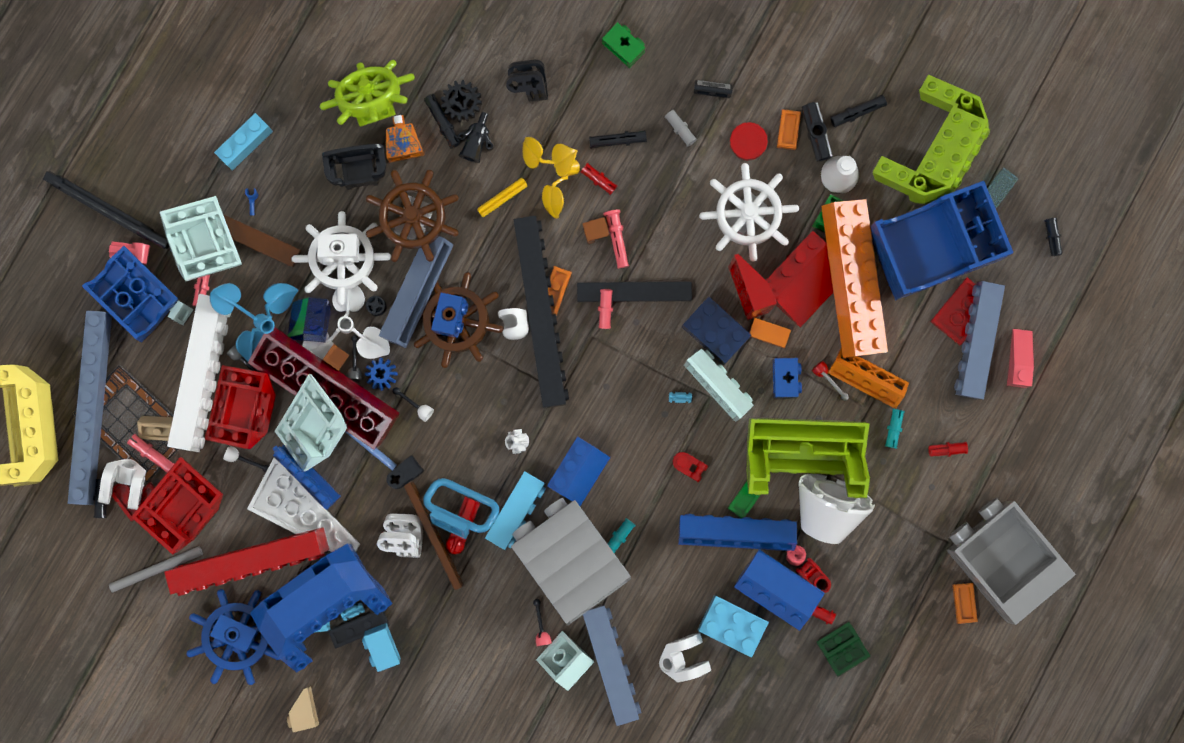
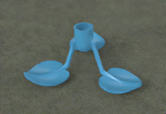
(278, 300)

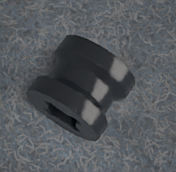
(374, 303)

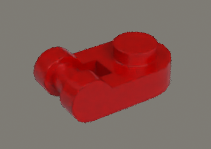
(683, 462)

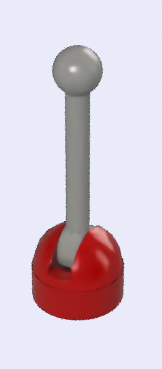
(821, 370)

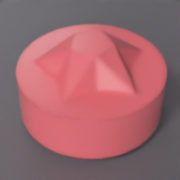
(796, 557)

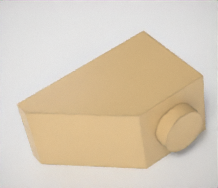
(303, 713)

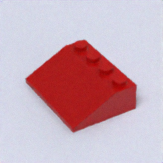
(803, 280)
(753, 290)

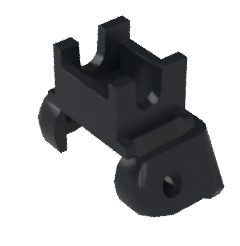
(356, 165)

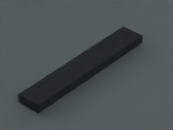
(636, 291)

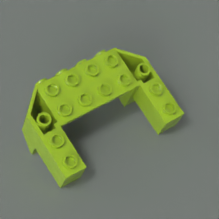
(949, 153)

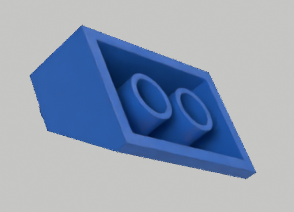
(578, 471)

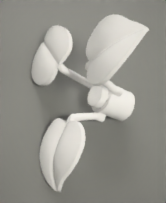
(370, 343)

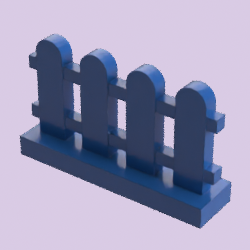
(309, 479)

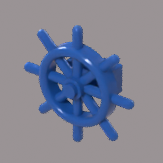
(235, 634)

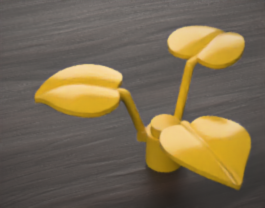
(565, 164)

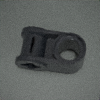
(407, 470)

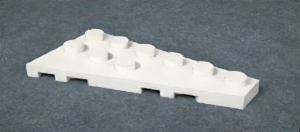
(294, 508)

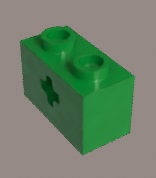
(626, 54)

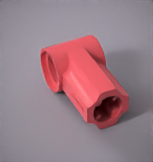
(139, 250)

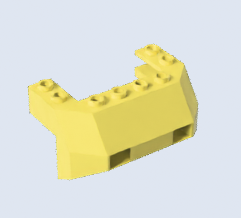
(28, 426)

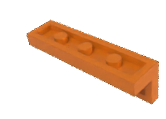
(868, 381)

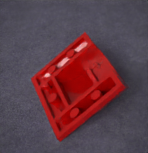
(241, 408)
(178, 507)

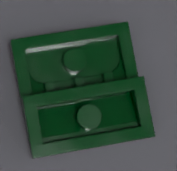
(843, 649)

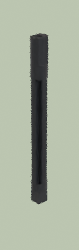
(106, 209)

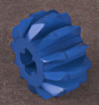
(387, 375)

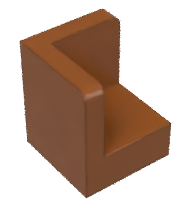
(595, 230)
(335, 357)

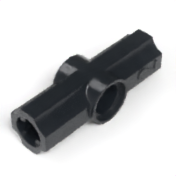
(814, 120)

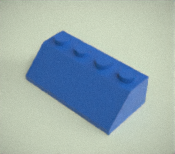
(779, 589)

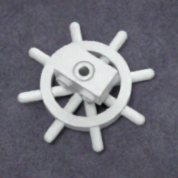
(748, 211)
(340, 249)

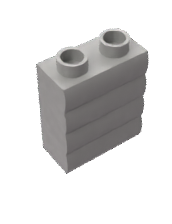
(569, 560)
(1009, 560)

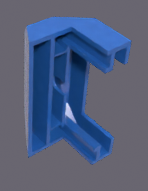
(313, 601)

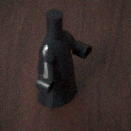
(477, 134)

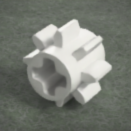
(517, 441)

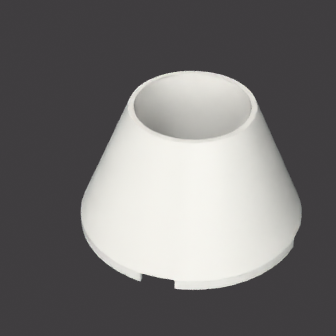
(827, 510)

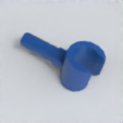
(252, 198)

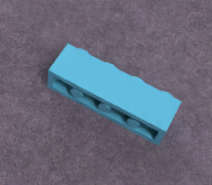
(515, 510)

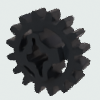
(453, 103)

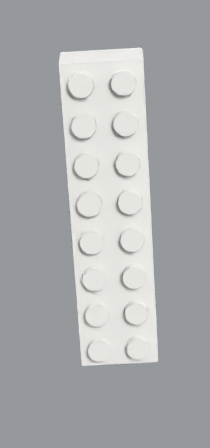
(198, 377)

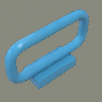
(453, 522)

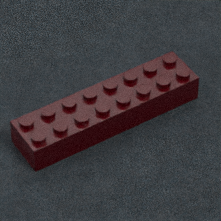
(291, 363)

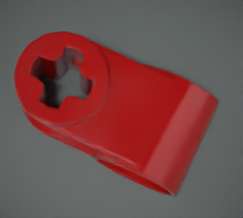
(813, 574)

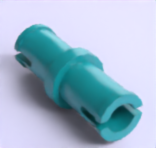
(894, 428)
(620, 535)

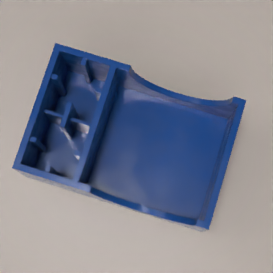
(940, 241)

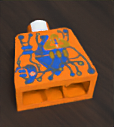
(402, 141)

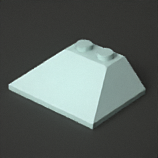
(199, 238)
(311, 425)

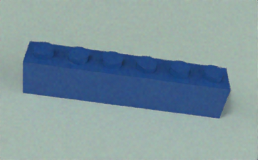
(737, 532)

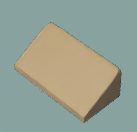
(154, 427)

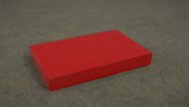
(955, 312)

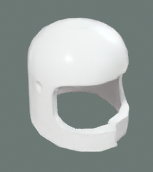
(515, 323)

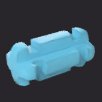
(680, 397)
(353, 611)

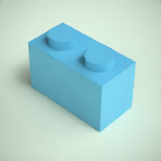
(381, 647)

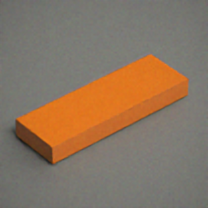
(559, 281)

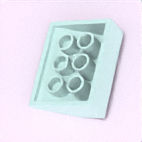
(718, 384)

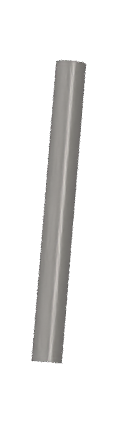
(155, 569)

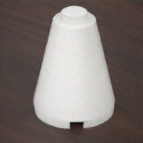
(840, 174)

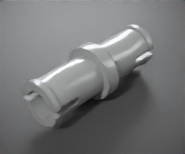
(680, 127)

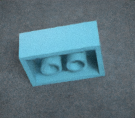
(732, 626)

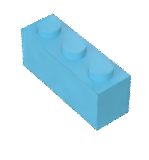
(243, 141)

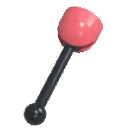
(542, 637)

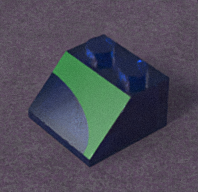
(309, 320)

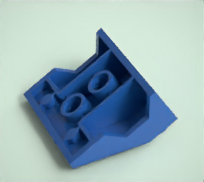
(131, 294)

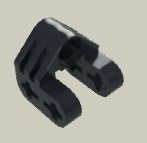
(528, 81)

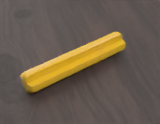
(502, 197)

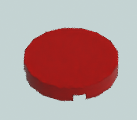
(748, 141)

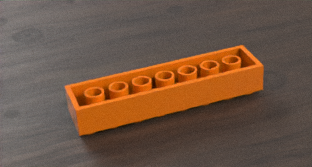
(854, 278)

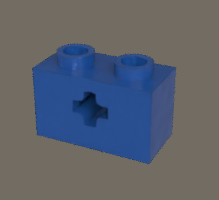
(781, 388)

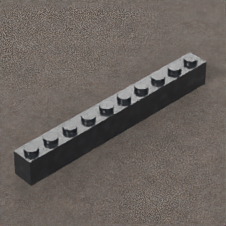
(540, 313)

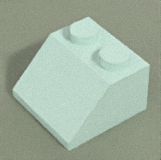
(565, 661)

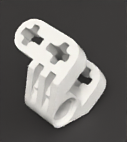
(123, 472)
(401, 536)
(676, 668)

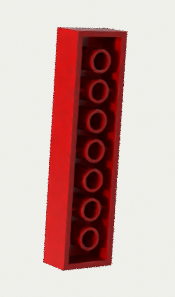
(248, 560)

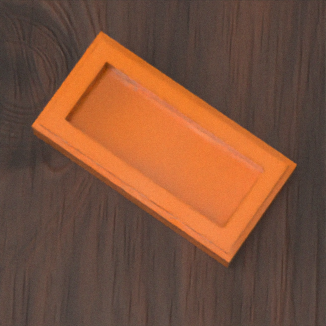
(788, 129)
(769, 333)
(965, 603)

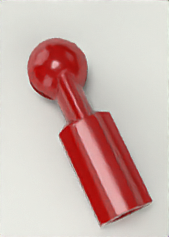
(467, 511)

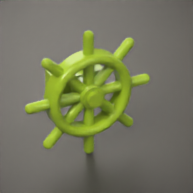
(369, 97)

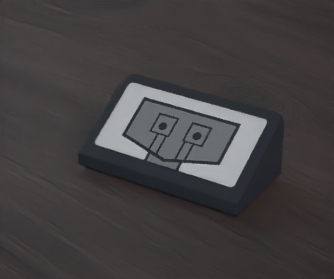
(713, 89)

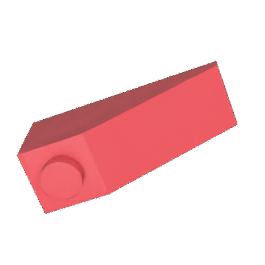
(1021, 359)

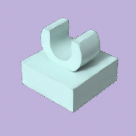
(180, 312)

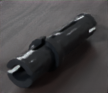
(851, 114)
(446, 128)
(618, 139)

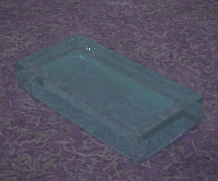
(1001, 186)

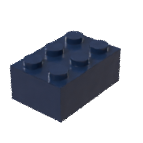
(716, 330)

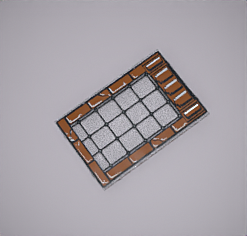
(123, 406)

